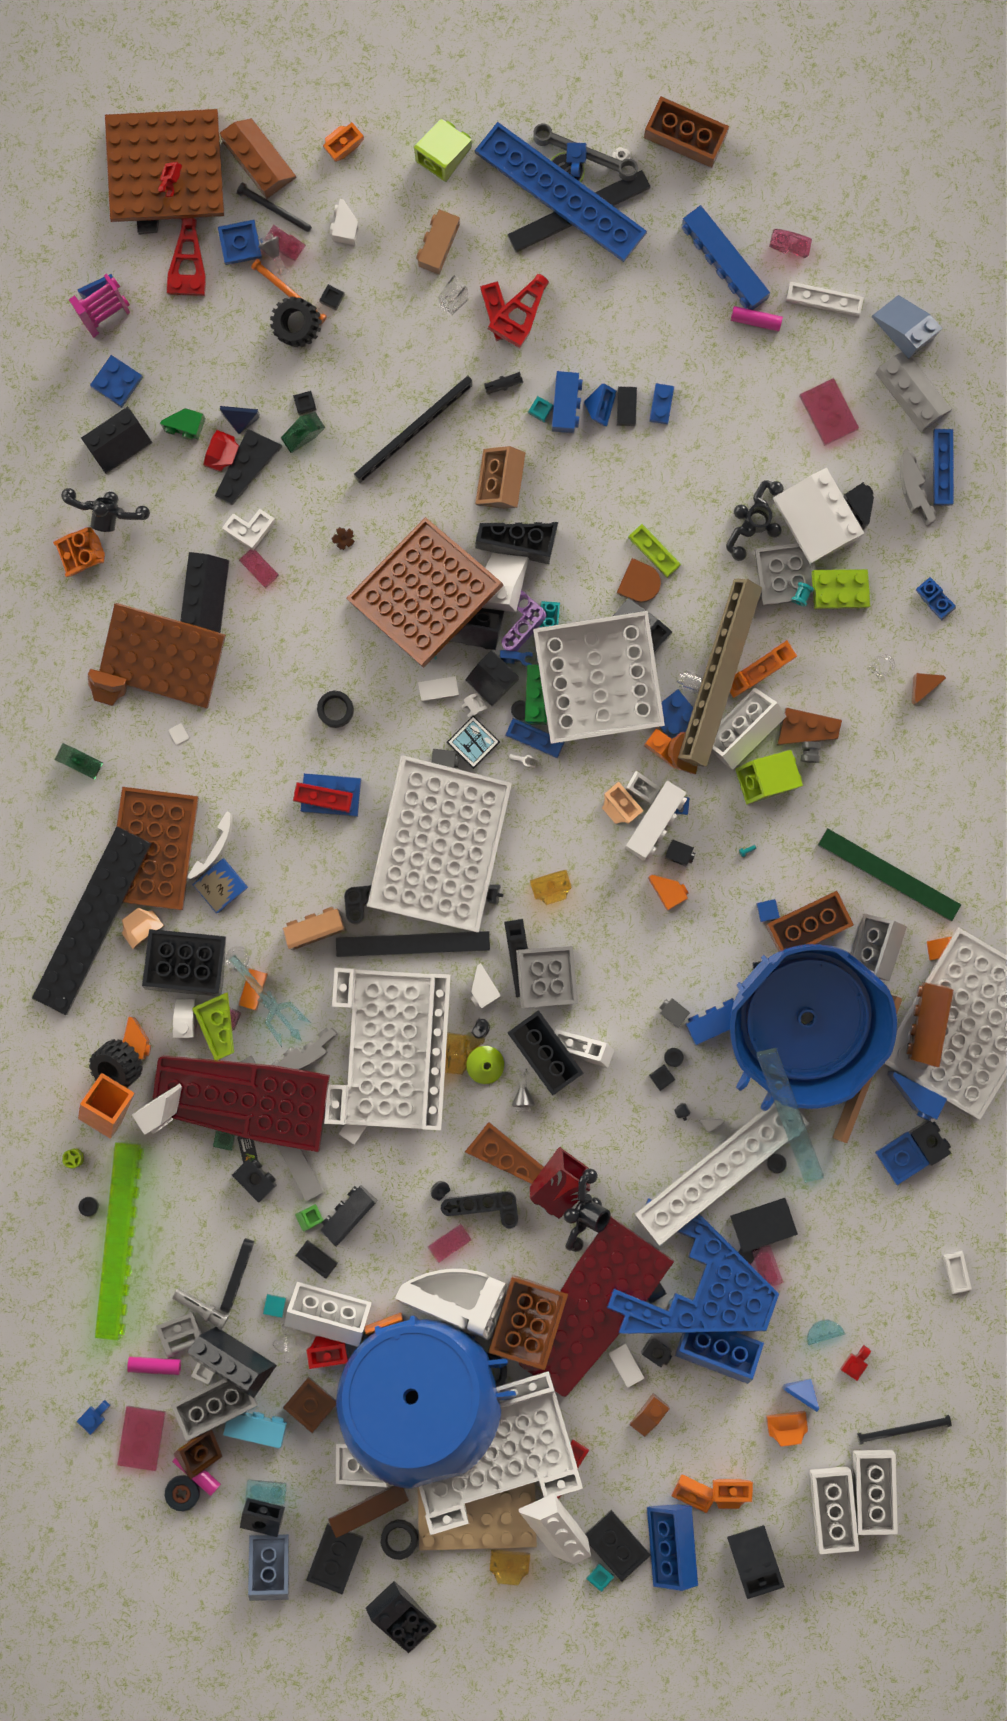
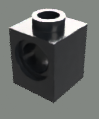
(680, 853)
(648, 1349)

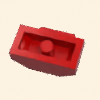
(220, 451)
(326, 1353)

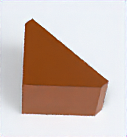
(924, 684)

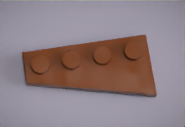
(503, 1153)

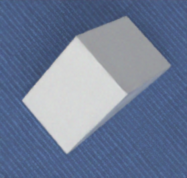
(642, 788)

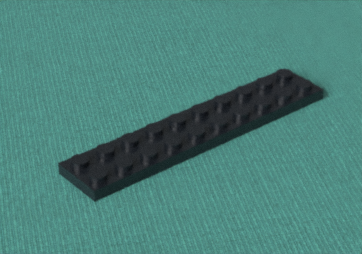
(91, 920)

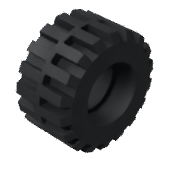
(281, 317)
(117, 1062)

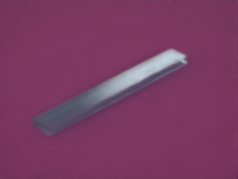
(790, 1114)

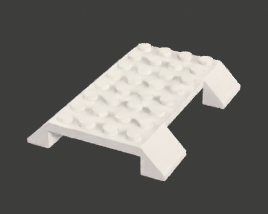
(393, 1049)
(526, 1449)

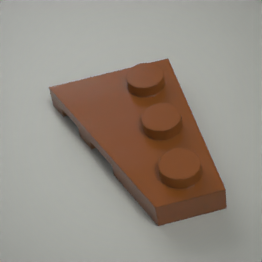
(807, 726)

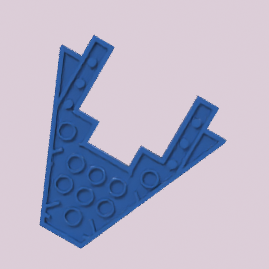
(726, 1300)

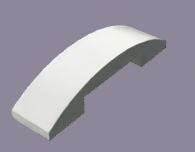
(200, 868)

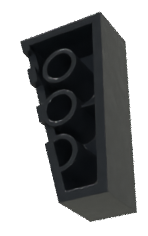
(518, 539)

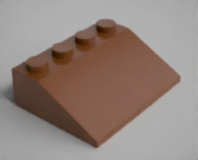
(930, 1023)
(528, 1322)

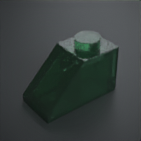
(302, 431)
(78, 761)

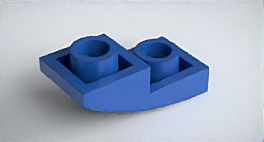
(935, 598)

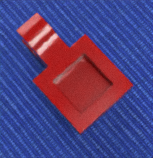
(170, 175)
(855, 1365)

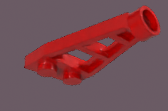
(187, 284)
(511, 330)

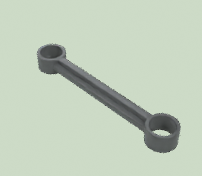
(591, 154)

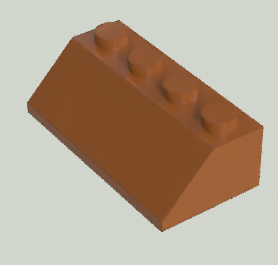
(257, 156)

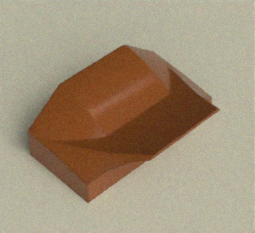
(106, 687)

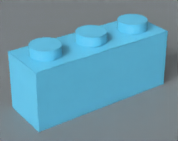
(257, 1429)

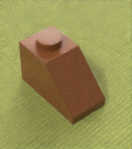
(649, 1415)

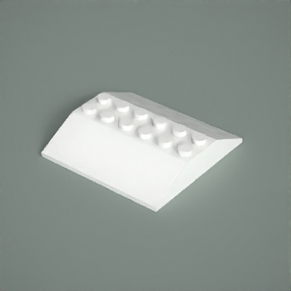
(599, 677)

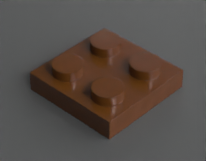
(310, 1405)

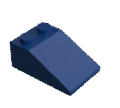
(924, 1101)

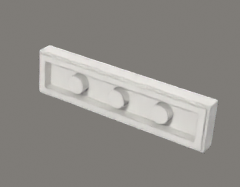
(824, 299)

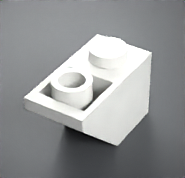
(346, 225)

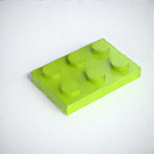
(841, 589)

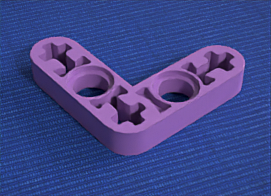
(527, 612)

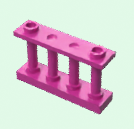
(100, 305)

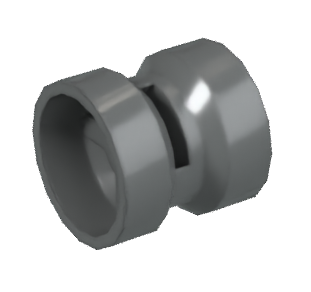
(810, 752)

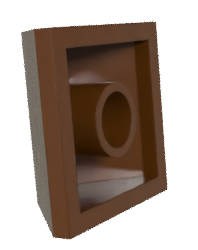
(198, 1454)

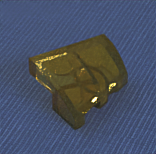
(458, 1050)

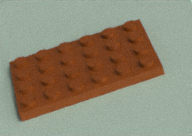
(162, 655)
(169, 825)

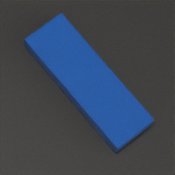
(533, 737)

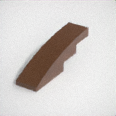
(368, 1510)

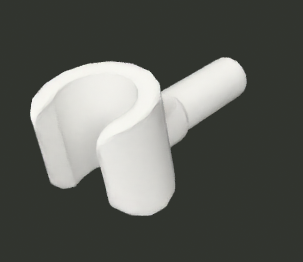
(526, 760)

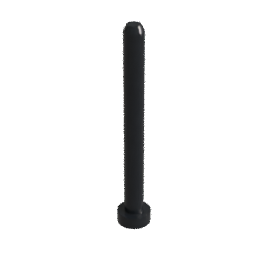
(243, 190)

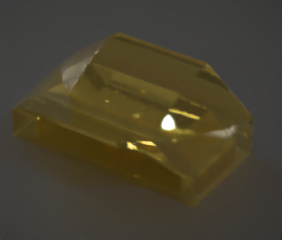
(551, 887)
(509, 1566)

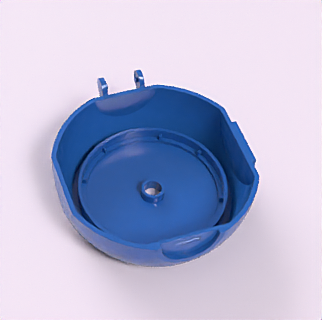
(842, 1044)
(448, 1423)

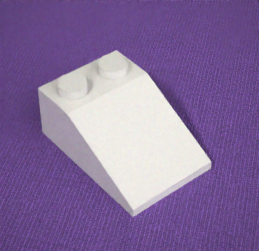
(511, 572)
(351, 1472)

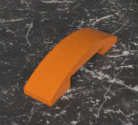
(762, 668)

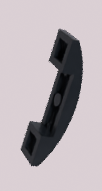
(516, 941)

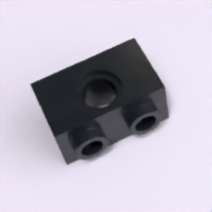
(922, 1133)
(243, 1177)
(262, 1517)

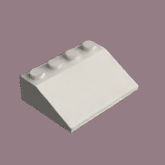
(818, 516)

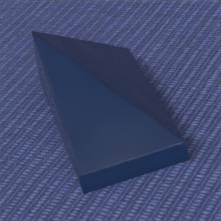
(240, 417)

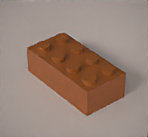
(686, 132)
(810, 923)

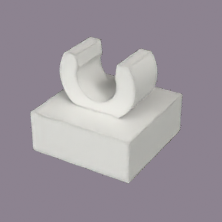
(475, 704)

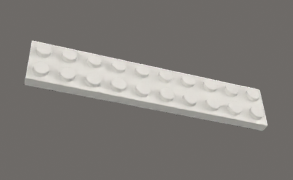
(714, 1175)

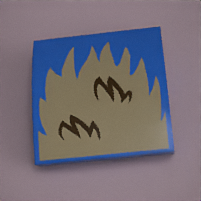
(220, 885)

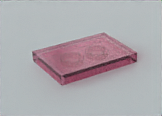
(829, 411)
(141, 1438)

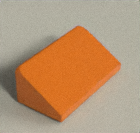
(249, 996)
(397, 1318)
(693, 1493)

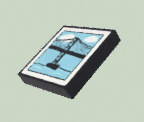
(473, 742)

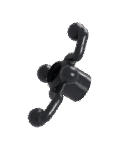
(104, 510)
(749, 528)
(587, 1212)

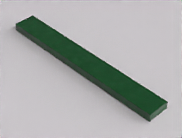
(889, 874)

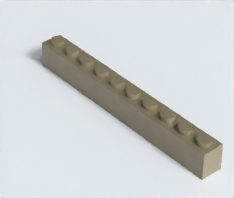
(720, 672)

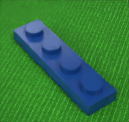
(943, 467)

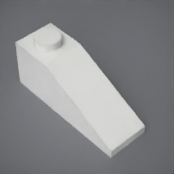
(586, 1048)

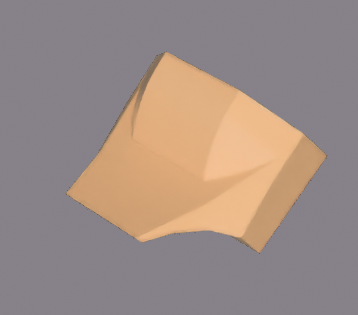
(620, 805)
(137, 926)

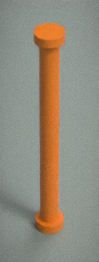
(278, 283)

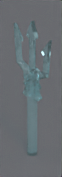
(269, 1003)

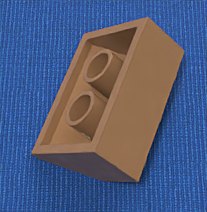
(500, 477)
(313, 928)

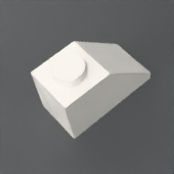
(483, 988)
(184, 1019)

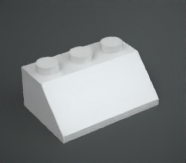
(158, 1111)

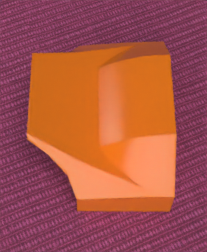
(343, 141)
(787, 1427)
(732, 1492)

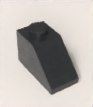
(860, 502)

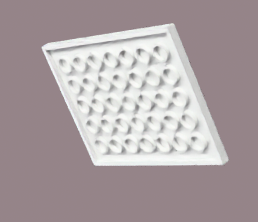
(439, 844)
(976, 1031)

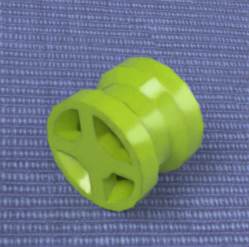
(69, 1159)

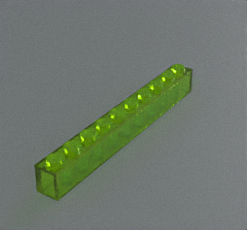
(118, 1241)

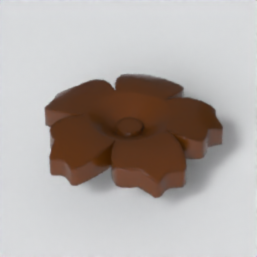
(343, 538)

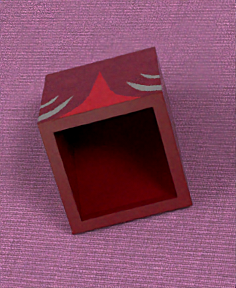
(557, 1183)

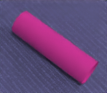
(756, 318)
(154, 1365)
(203, 1479)

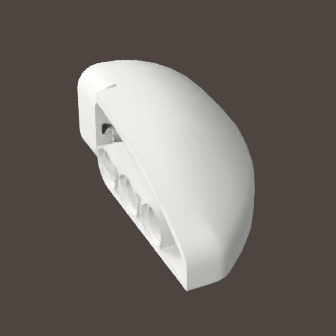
(457, 1298)

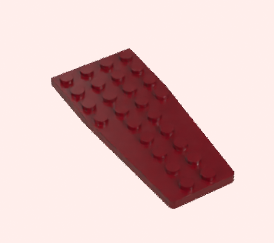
(248, 1099)
(587, 1328)

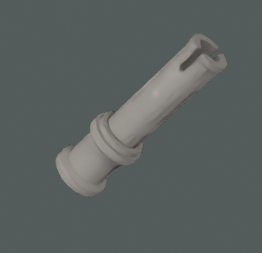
(208, 1312)

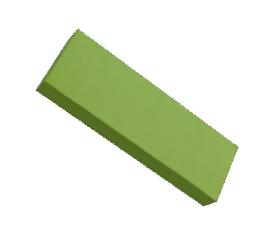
(654, 550)

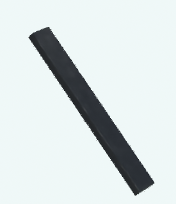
(555, 223)
(413, 429)
(412, 944)

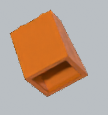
(105, 1105)

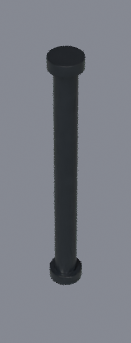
(904, 1429)

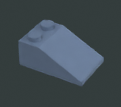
(907, 325)
(268, 1567)

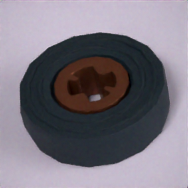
(178, 1502)

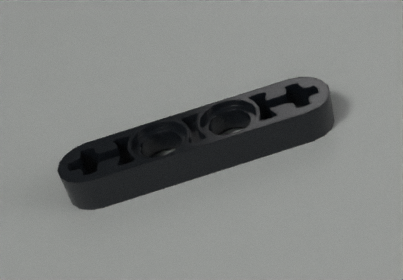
(237, 1275)

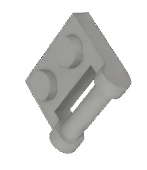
(177, 1329)

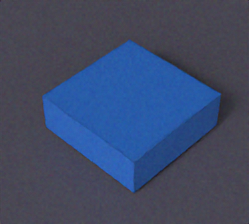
(767, 910)

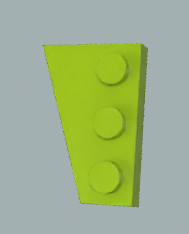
(216, 1025)

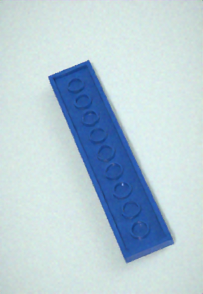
(560, 192)

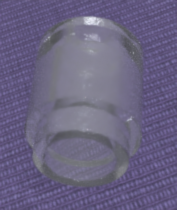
(689, 681)

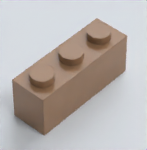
(438, 241)

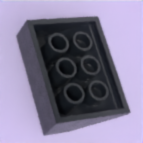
(184, 963)

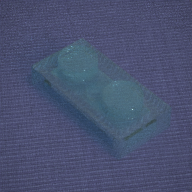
(266, 1491)

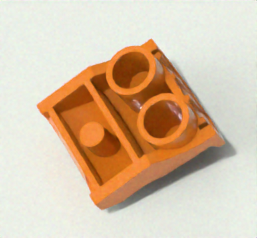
(80, 551)

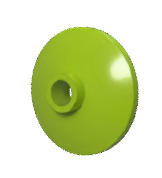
(476, 1061)

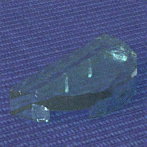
(823, 1331)

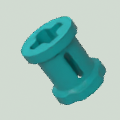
(802, 594)

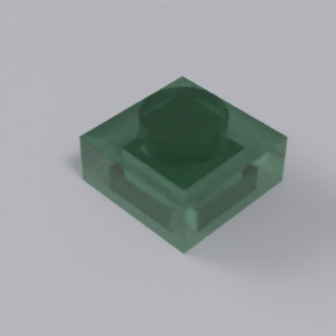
(224, 1140)

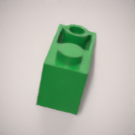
(184, 422)

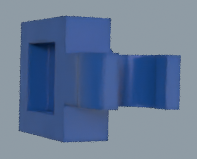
(576, 154)
(511, 657)
(92, 1417)

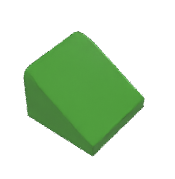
(309, 1217)

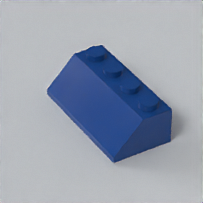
(722, 1352)
(672, 1546)

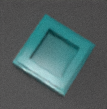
(540, 409)
(274, 1305)
(600, 1577)

